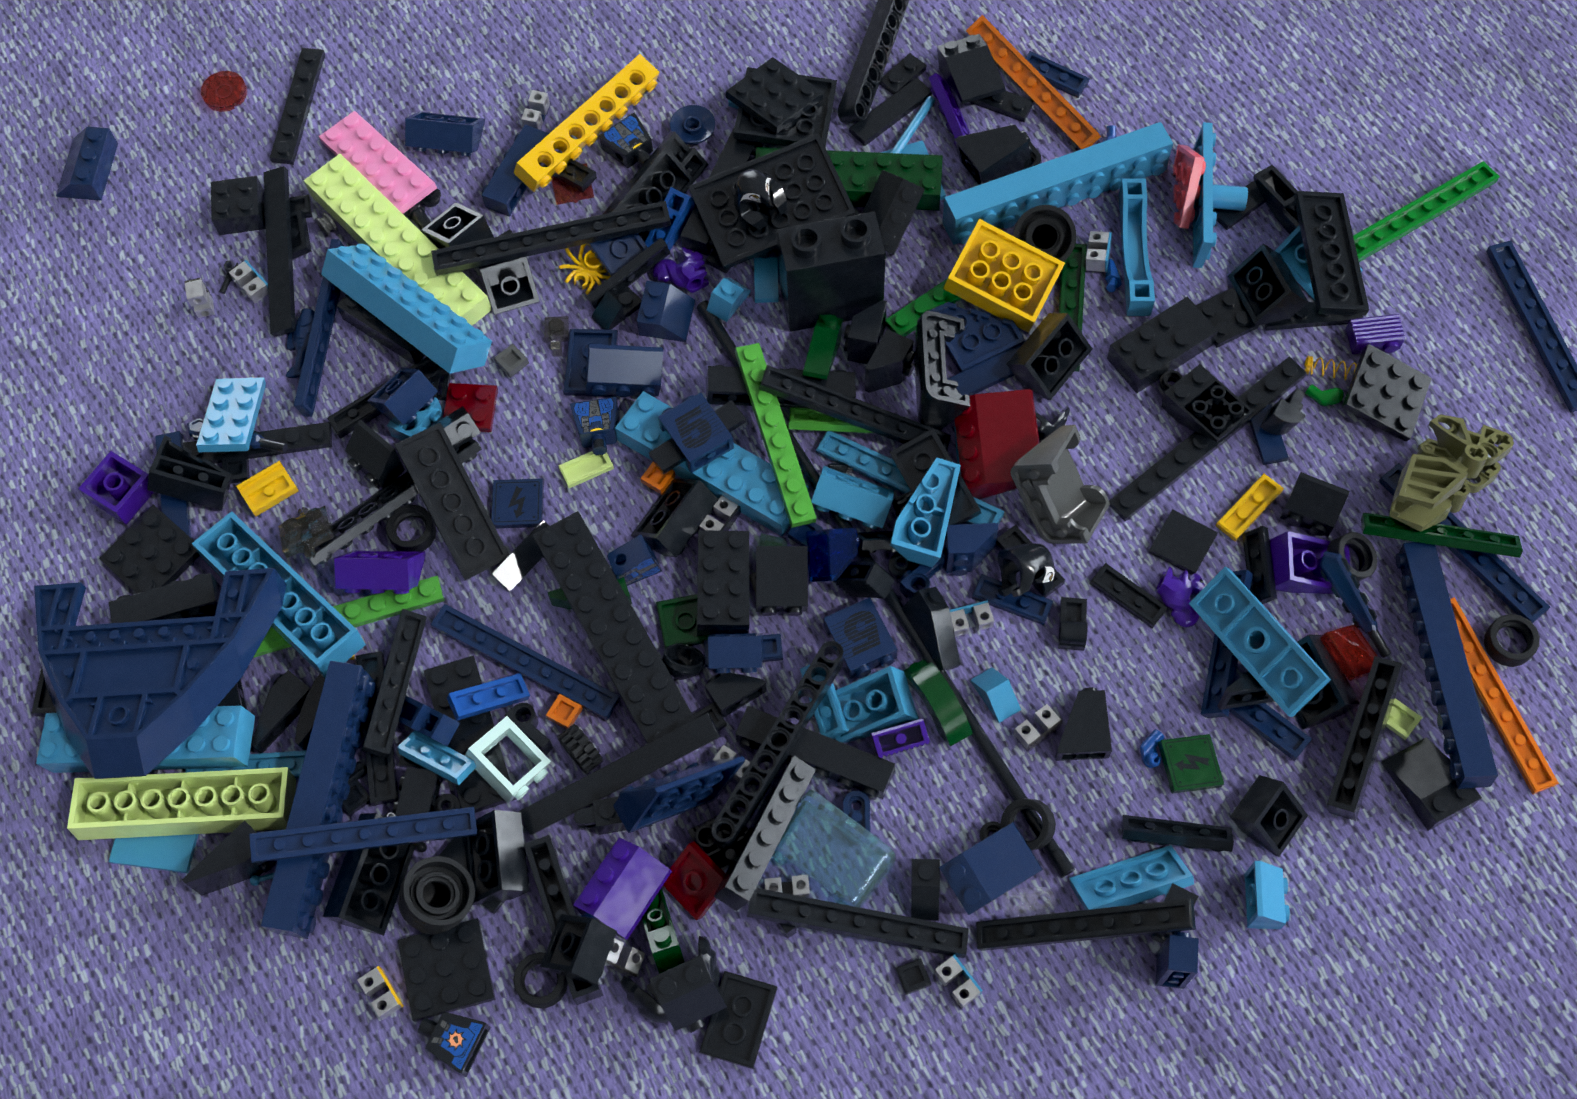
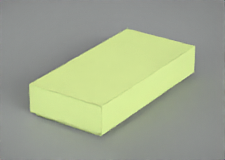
(585, 468)

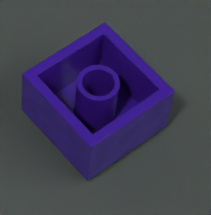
(117, 487)

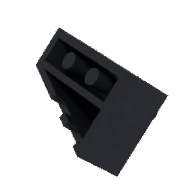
(187, 477)

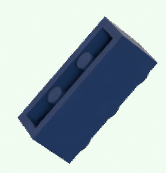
(1177, 960)

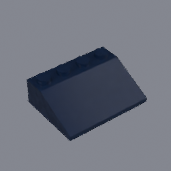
(675, 792)

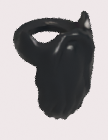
(1047, 428)

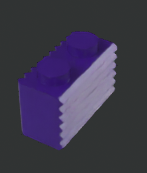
(1379, 331)
(900, 738)

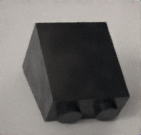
(994, 153)

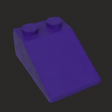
(1297, 563)

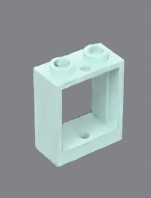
(490, 772)

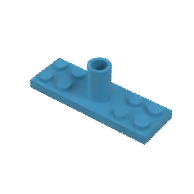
(1211, 197)
(1259, 642)

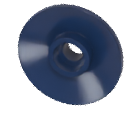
(690, 117)

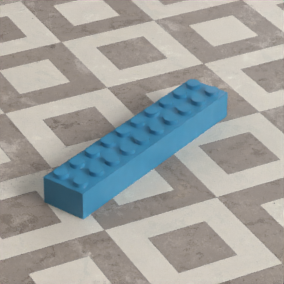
(1058, 181)

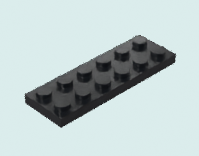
(1331, 253)
(452, 501)
(454, 677)

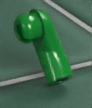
(1325, 397)

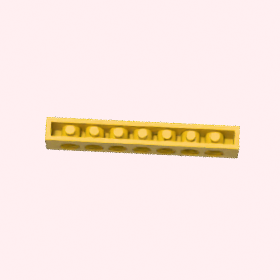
(637, 71)

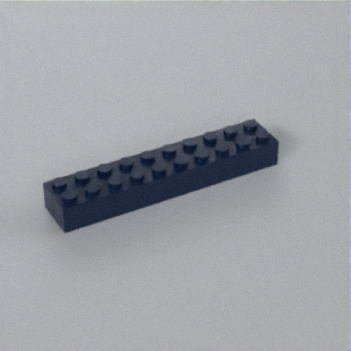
(320, 796)

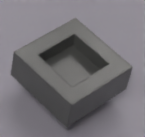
(511, 360)

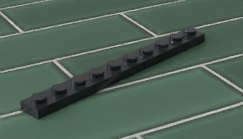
(550, 238)
(1198, 447)

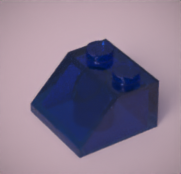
(830, 552)

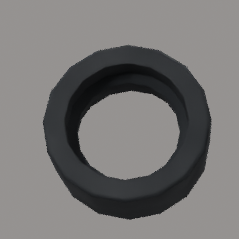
(406, 512)
(1364, 550)
(1501, 655)
(1046, 814)
(535, 1001)

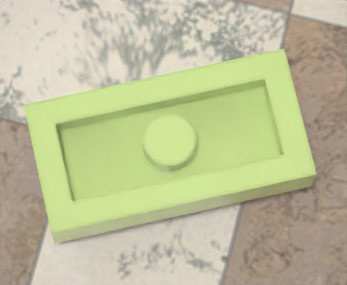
(1402, 719)

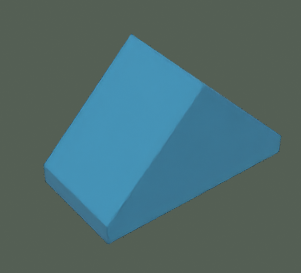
(996, 694)

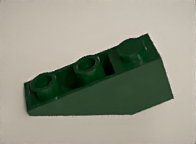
(662, 935)

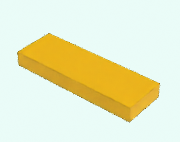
(1249, 507)

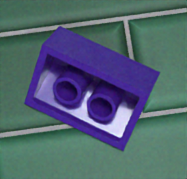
(378, 571)
(622, 887)

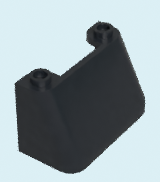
(936, 395)

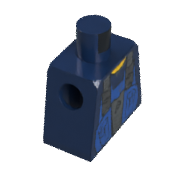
(596, 423)
(634, 561)

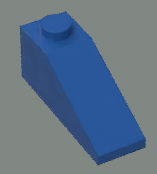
(679, 208)

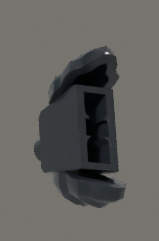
(651, 1008)

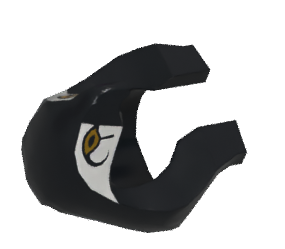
(756, 187)
(1031, 561)

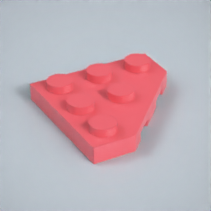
(1188, 169)

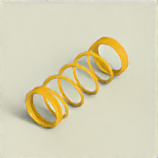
(1309, 362)

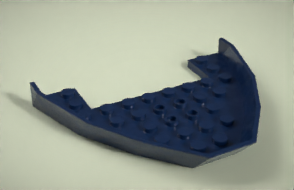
(147, 685)

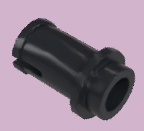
(419, 216)

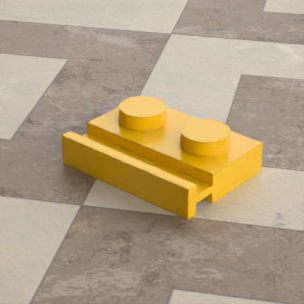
(267, 488)

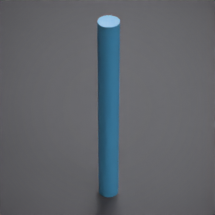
(914, 124)

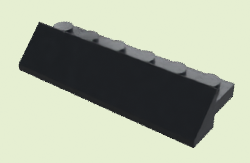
(669, 166)

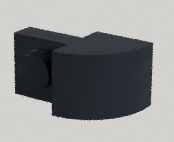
(1284, 414)

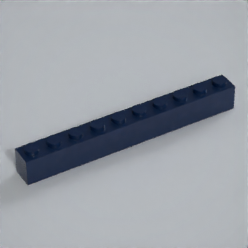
(1446, 667)

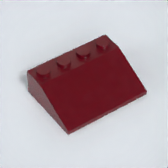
(993, 437)

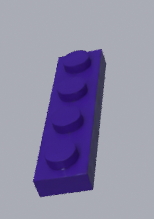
(948, 106)

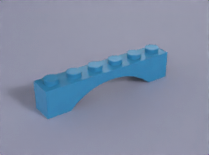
(1136, 268)

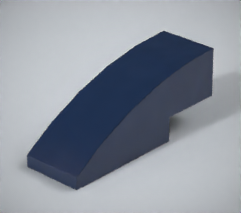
(428, 721)

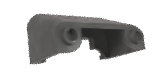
(1054, 492)

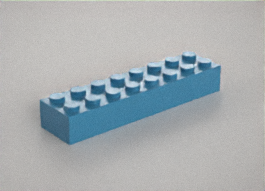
(406, 308)
(734, 475)
(305, 617)
(218, 742)

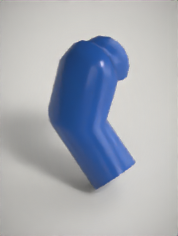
(1148, 749)

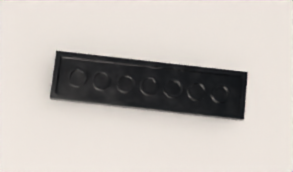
(377, 508)

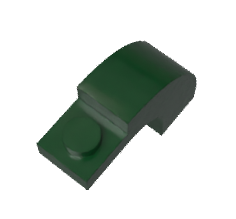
(939, 700)

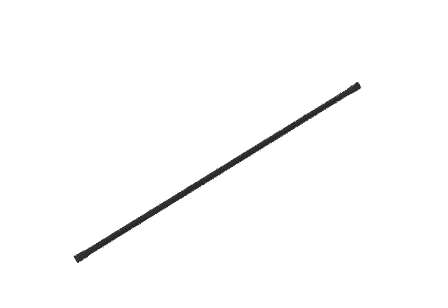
(1055, 853)

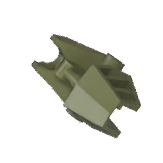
(1436, 476)

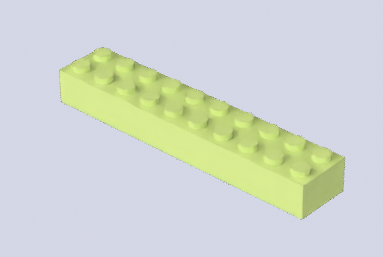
(381, 226)

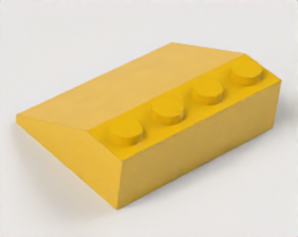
(1003, 275)

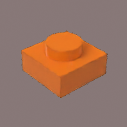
(655, 479)
(564, 711)

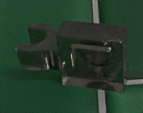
(556, 331)

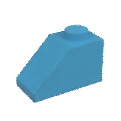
(727, 298)

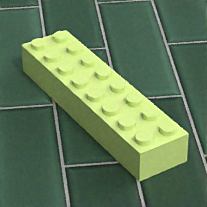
(181, 803)

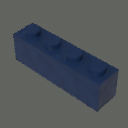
(505, 187)

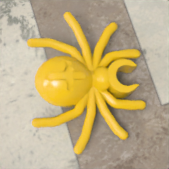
(587, 269)

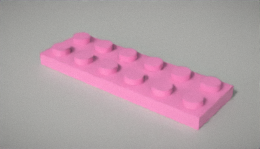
(378, 161)

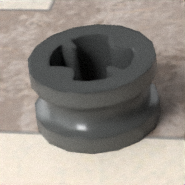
(326, 223)

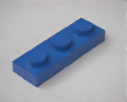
(488, 696)

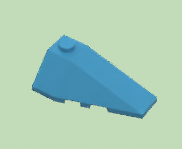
(925, 518)

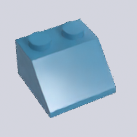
(1265, 896)

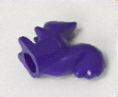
(685, 274)
(1176, 594)

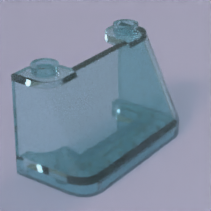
(834, 851)

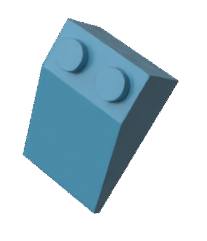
(876, 704)

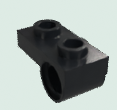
(1072, 624)
(529, 726)

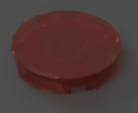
(224, 91)

